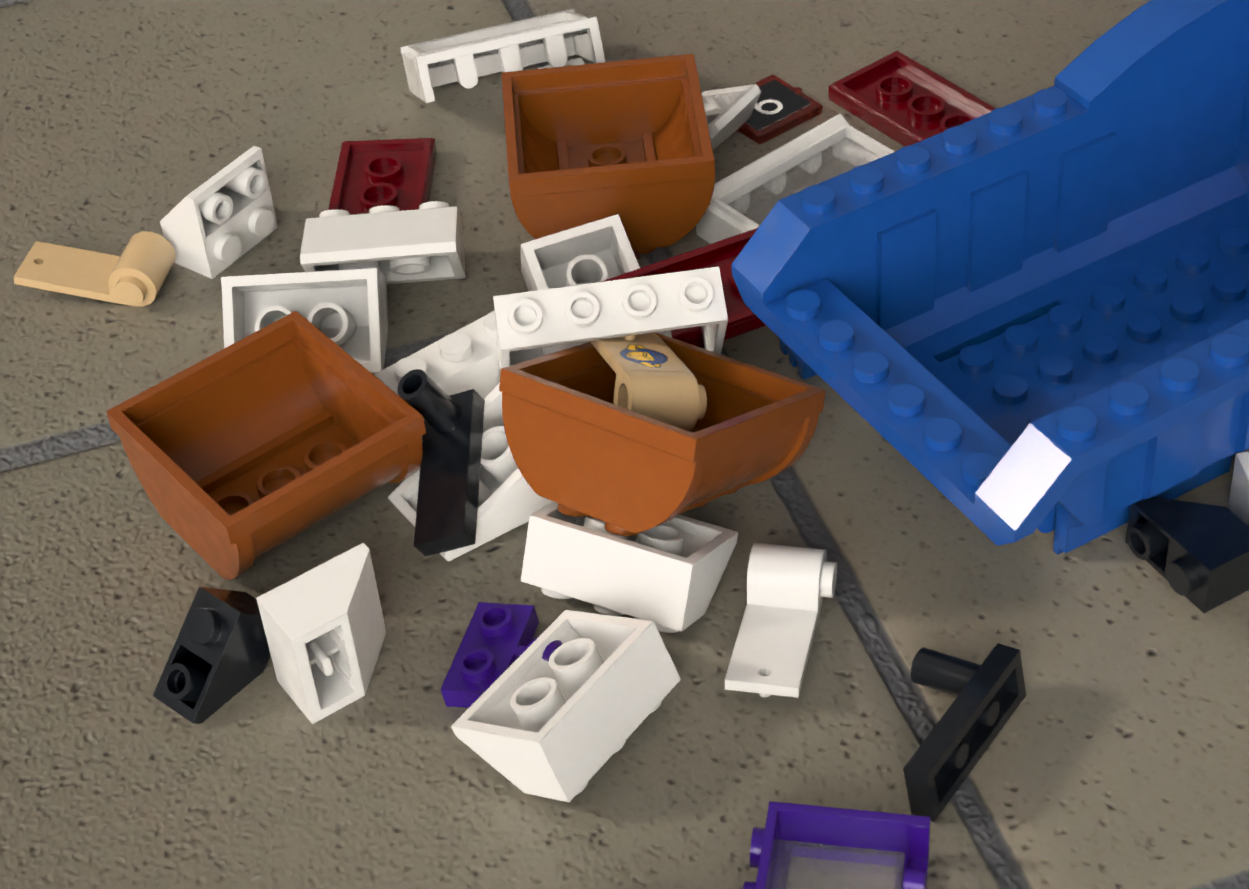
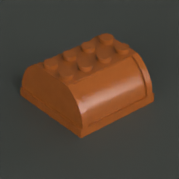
(608, 145)
(265, 441)
(639, 469)

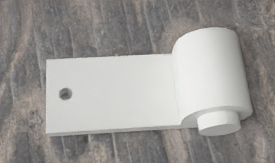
(779, 618)

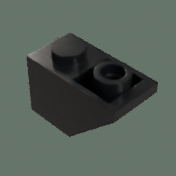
(1193, 547)
(214, 654)

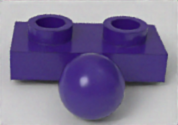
(489, 647)

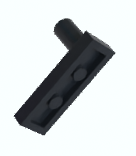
(449, 463)
(983, 705)

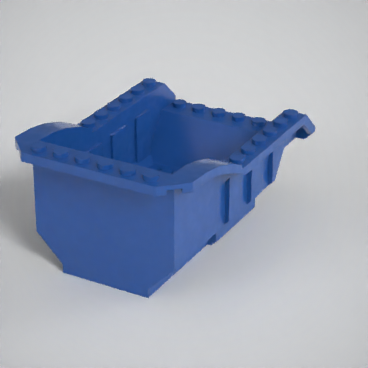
(1046, 288)

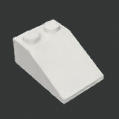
(578, 257)
(504, 493)

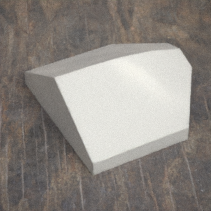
(728, 110)

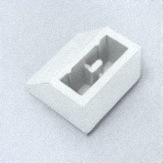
(222, 216)
(325, 632)

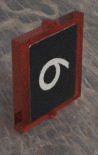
(778, 110)

